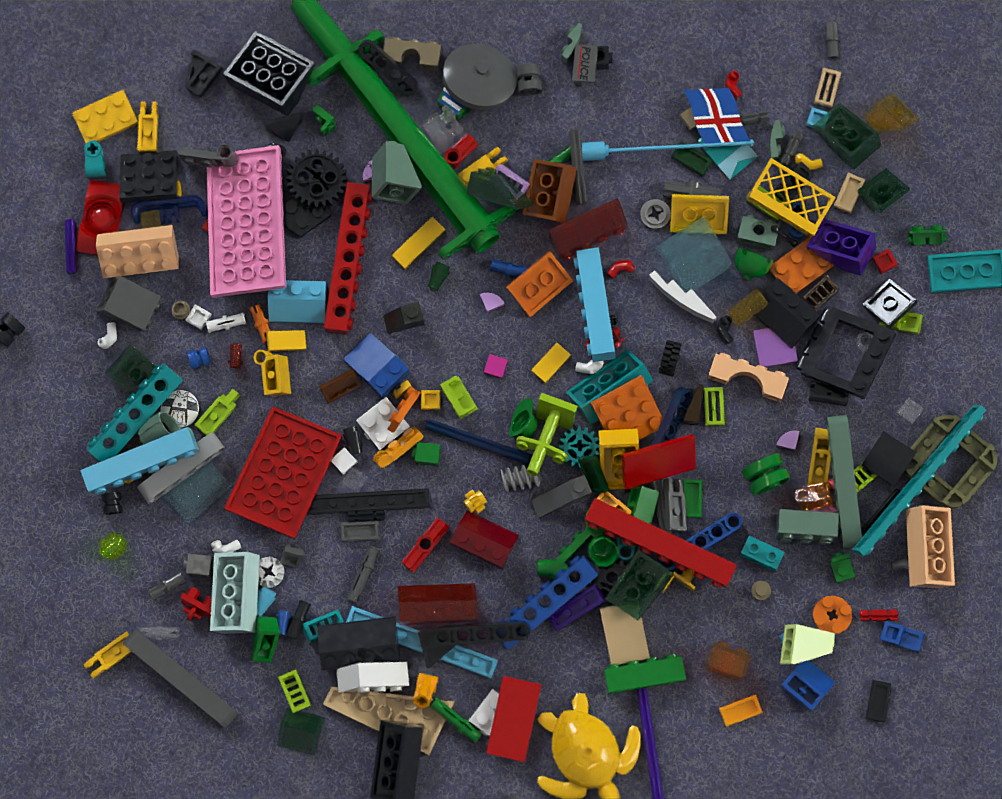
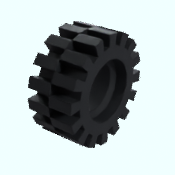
(670, 358)

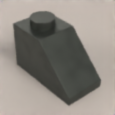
(404, 318)

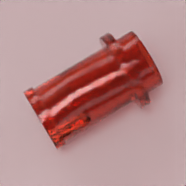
(235, 356)

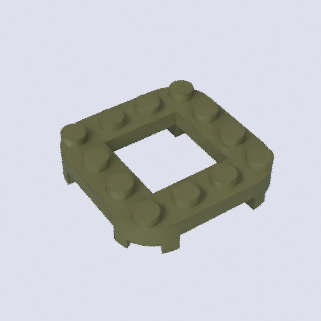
(973, 445)

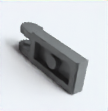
(674, 505)

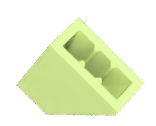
(805, 643)

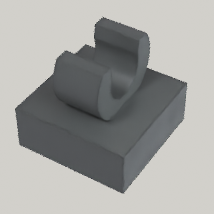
(291, 556)

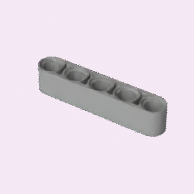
(171, 476)

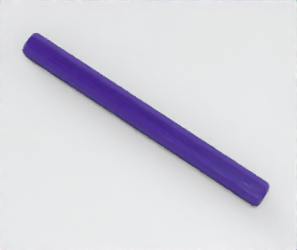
(649, 742)

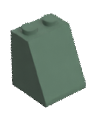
(394, 174)

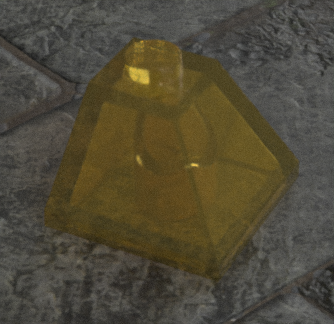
(890, 115)

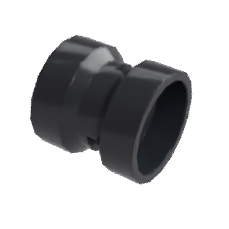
(112, 503)

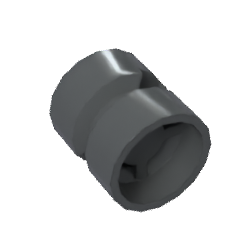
(529, 79)

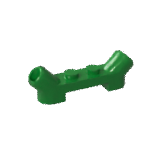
(550, 567)

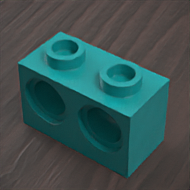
(762, 554)

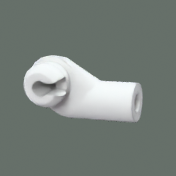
(111, 337)
(589, 368)
(229, 548)

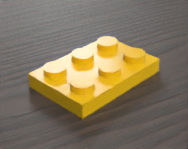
(105, 117)
(690, 208)

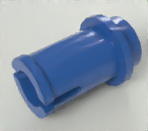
(282, 619)

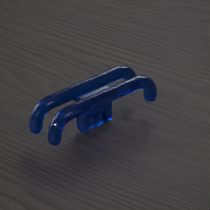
(168, 207)

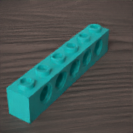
(145, 411)

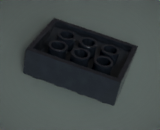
(270, 73)

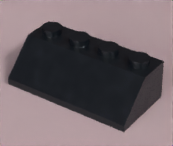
(358, 643)
(396, 760)

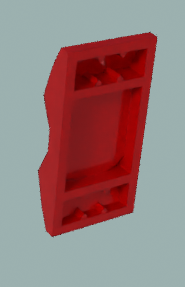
(100, 214)

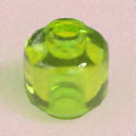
(112, 546)

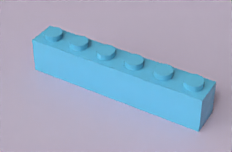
(595, 304)
(140, 460)

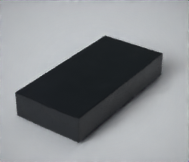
(878, 701)

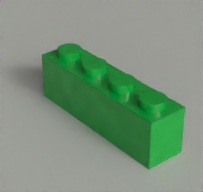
(644, 675)

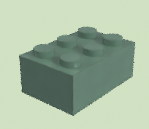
(807, 526)

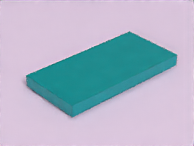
(965, 271)

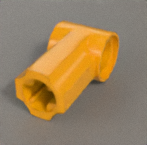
(424, 690)

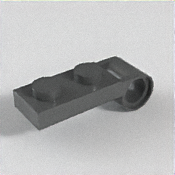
(208, 158)

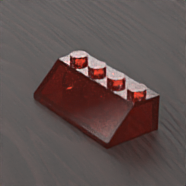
(588, 229)
(437, 604)

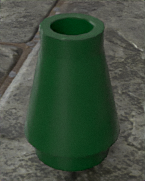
(438, 275)

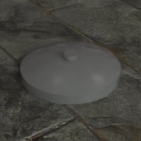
(479, 76)

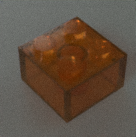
(728, 661)

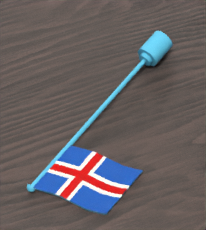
(714, 117)

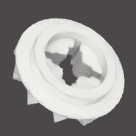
(277, 569)

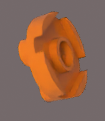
(842, 610)

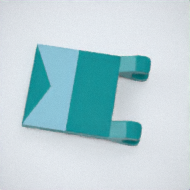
(730, 158)

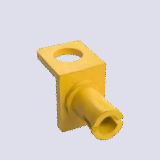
(684, 578)

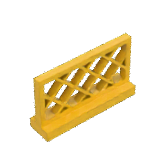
(781, 211)

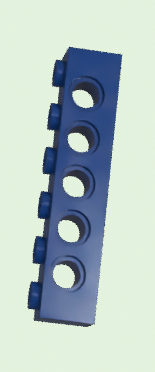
(587, 574)

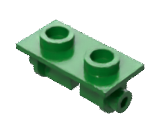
(919, 235)

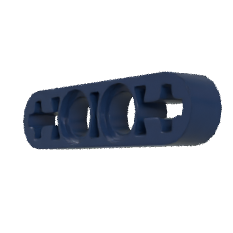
(681, 402)

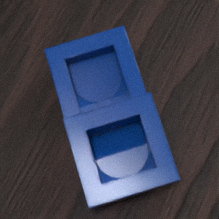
(902, 636)

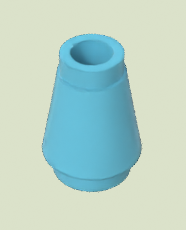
(265, 599)

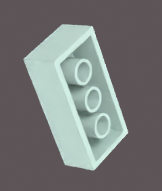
(234, 592)

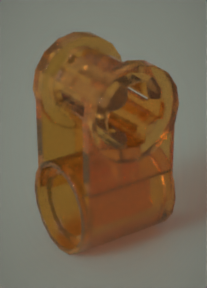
(816, 495)

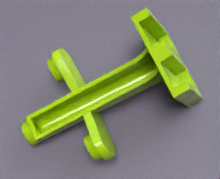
(555, 413)

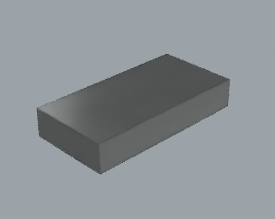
(359, 531)

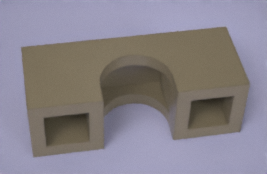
(427, 52)

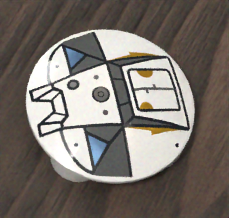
(182, 407)

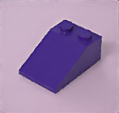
(843, 246)

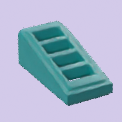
(312, 623)

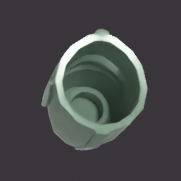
(154, 428)

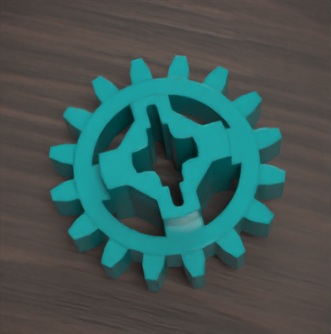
(587, 446)

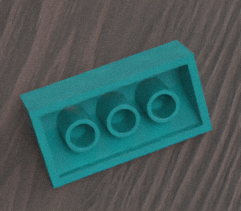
(606, 379)

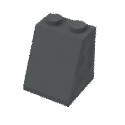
(128, 303)

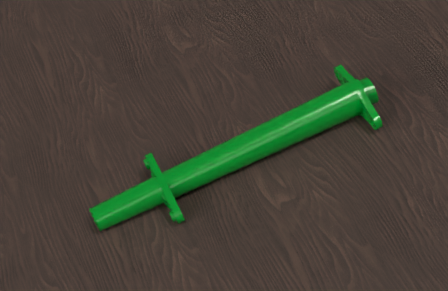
(464, 211)

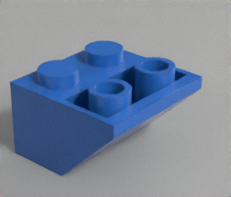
(807, 685)

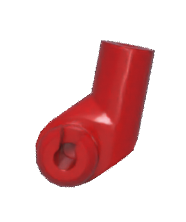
(731, 83)

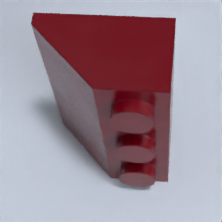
(484, 539)

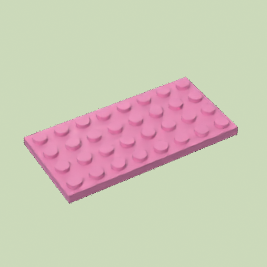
(246, 224)

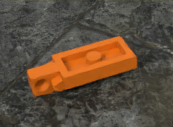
(396, 418)

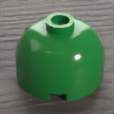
(751, 264)

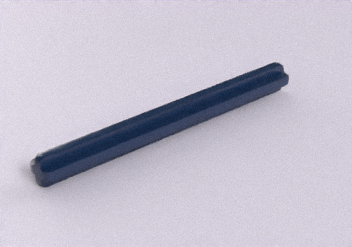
(478, 441)

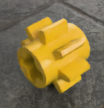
(475, 501)

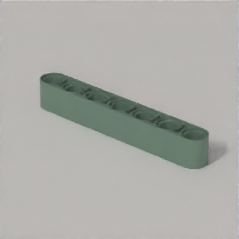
(844, 480)

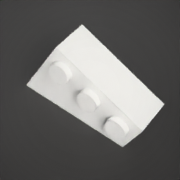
(373, 676)

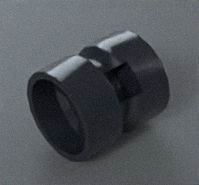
(9, 328)

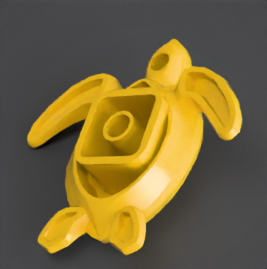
(586, 753)

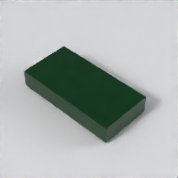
(692, 159)
(593, 474)

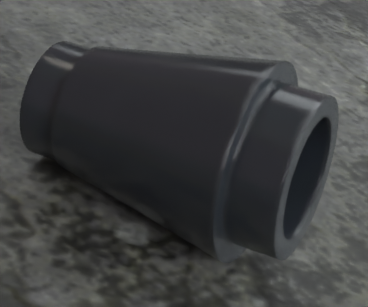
(353, 439)

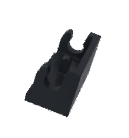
(826, 394)

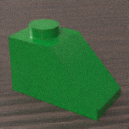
(265, 639)

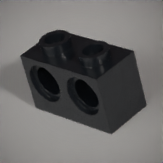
(802, 170)

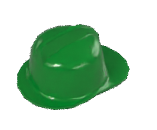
(523, 420)

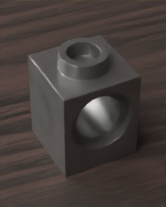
(198, 565)

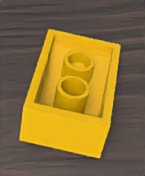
(611, 447)

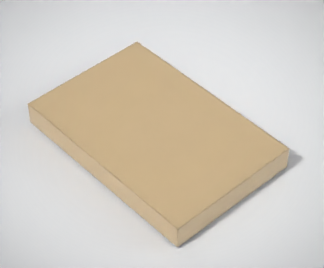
(623, 636)

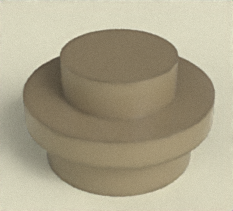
(180, 310)
(761, 590)

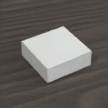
(198, 317)
(344, 461)

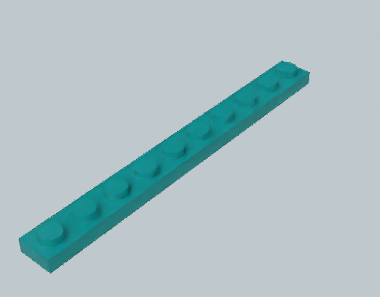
(923, 475)

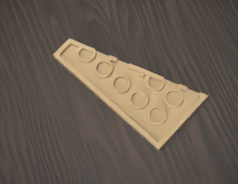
(373, 706)

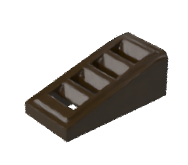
(826, 280)
(693, 412)

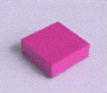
(495, 366)

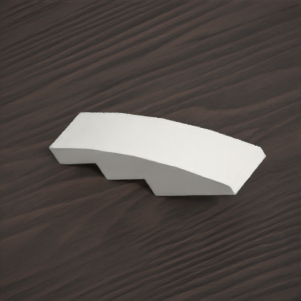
(687, 301)

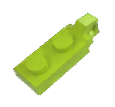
(217, 413)

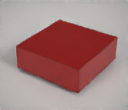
(884, 261)

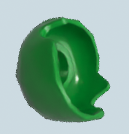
(603, 551)

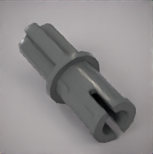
(832, 40)
(166, 585)

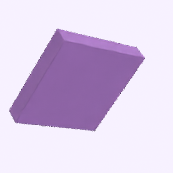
(772, 349)

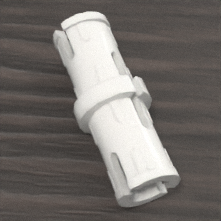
(239, 319)

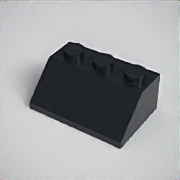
(787, 313)

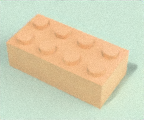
(137, 251)
(930, 547)

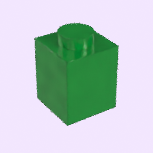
(426, 454)

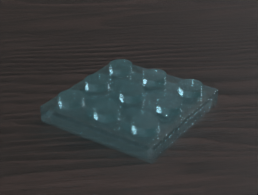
(694, 255)

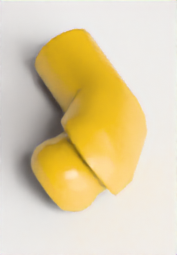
(812, 165)

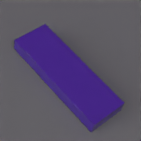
(577, 607)

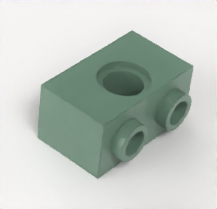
(747, 235)

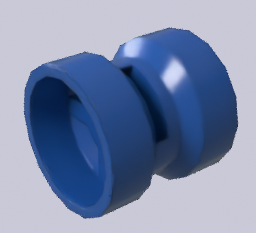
(198, 358)

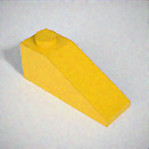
(820, 458)

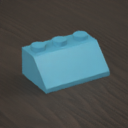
(298, 302)

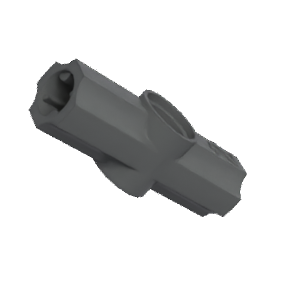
(688, 188)

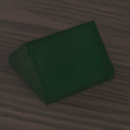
(882, 191)
(300, 731)

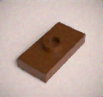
(340, 386)

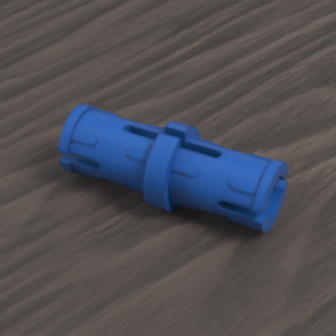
(509, 269)

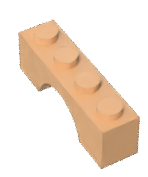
(771, 383)

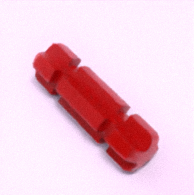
(878, 615)

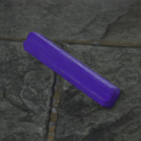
(70, 246)

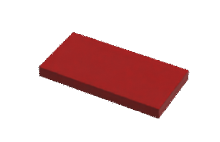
(658, 461)
(513, 718)

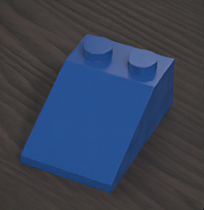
(377, 365)

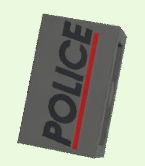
(584, 64)

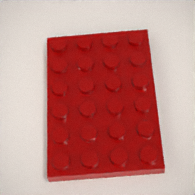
(283, 472)

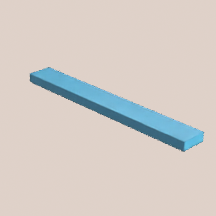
(456, 656)

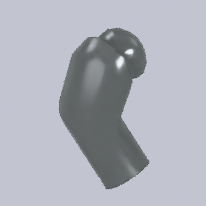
(900, 564)

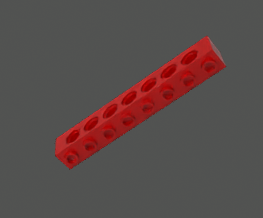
(353, 193)

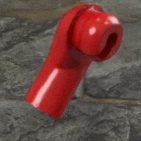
(620, 266)

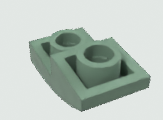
(573, 39)
(777, 135)

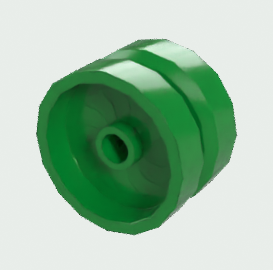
(765, 474)

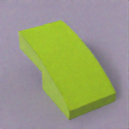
(908, 323)

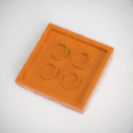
(629, 408)

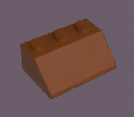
(550, 190)

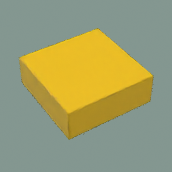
(430, 399)

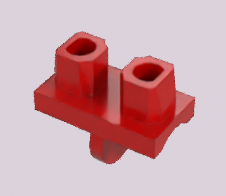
(190, 600)

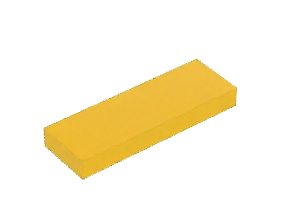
(418, 243)

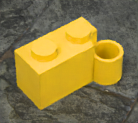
(274, 373)

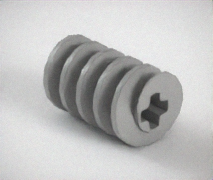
(519, 478)

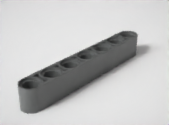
(180, 678)

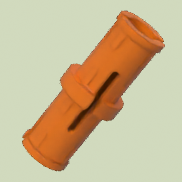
(260, 322)

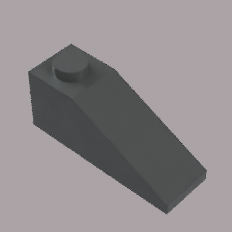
(562, 496)

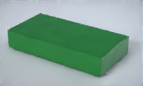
(693, 497)

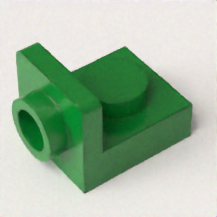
(321, 117)
(841, 567)

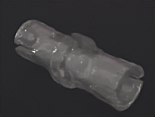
(160, 632)

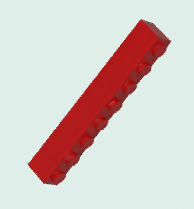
(661, 543)

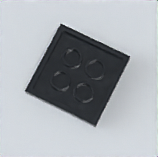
(148, 176)

